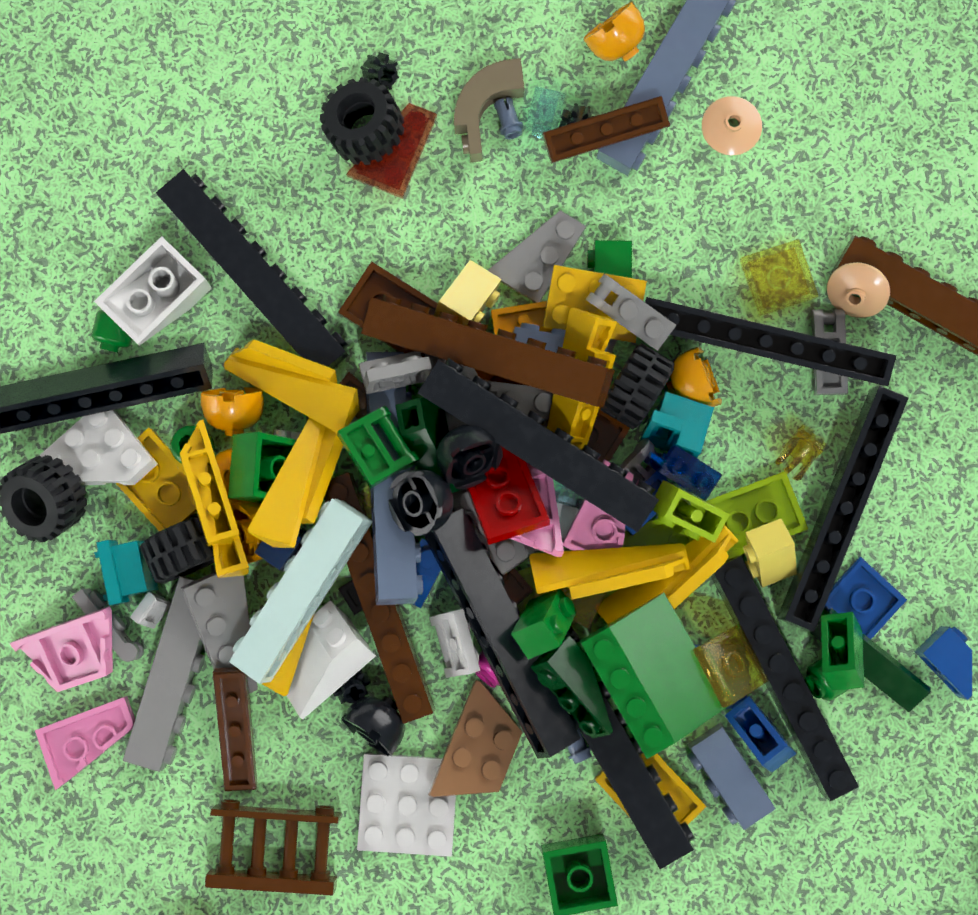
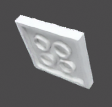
(397, 808)

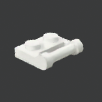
(456, 643)

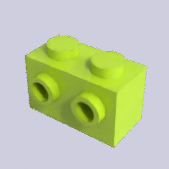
(690, 512)

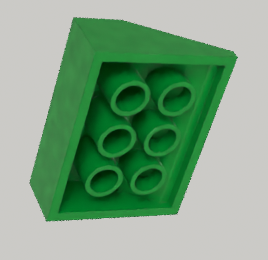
(653, 674)

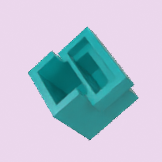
(678, 423)
(124, 571)

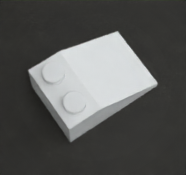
(153, 292)
(328, 659)

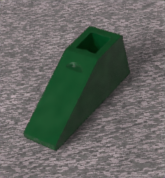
(423, 428)
(573, 681)

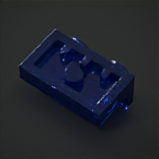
(685, 471)

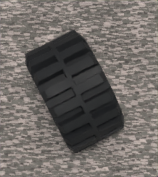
(352, 103)
(637, 386)
(42, 498)
(177, 551)

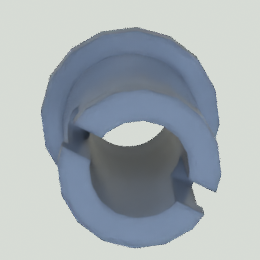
(510, 125)
(579, 750)

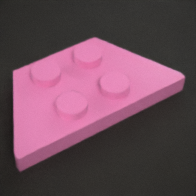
(549, 537)
(71, 650)

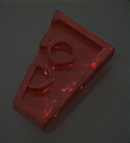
(397, 169)

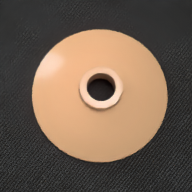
(731, 139)
(859, 280)

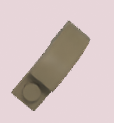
(482, 90)

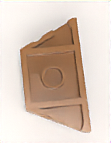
(478, 748)

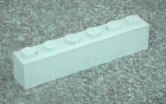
(300, 590)

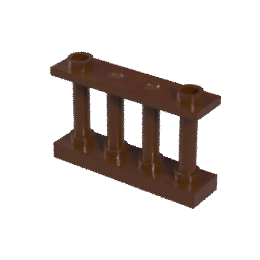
(287, 878)

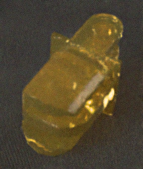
(801, 448)

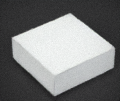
(150, 610)

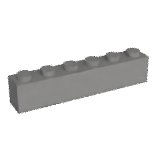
(167, 688)

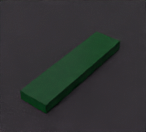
(888, 673)

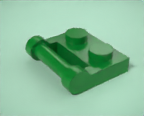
(369, 451)

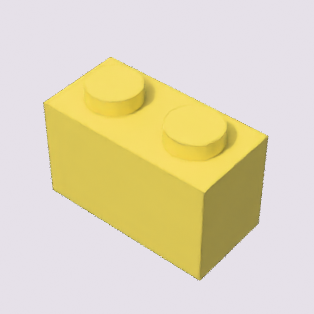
(470, 294)
(770, 553)

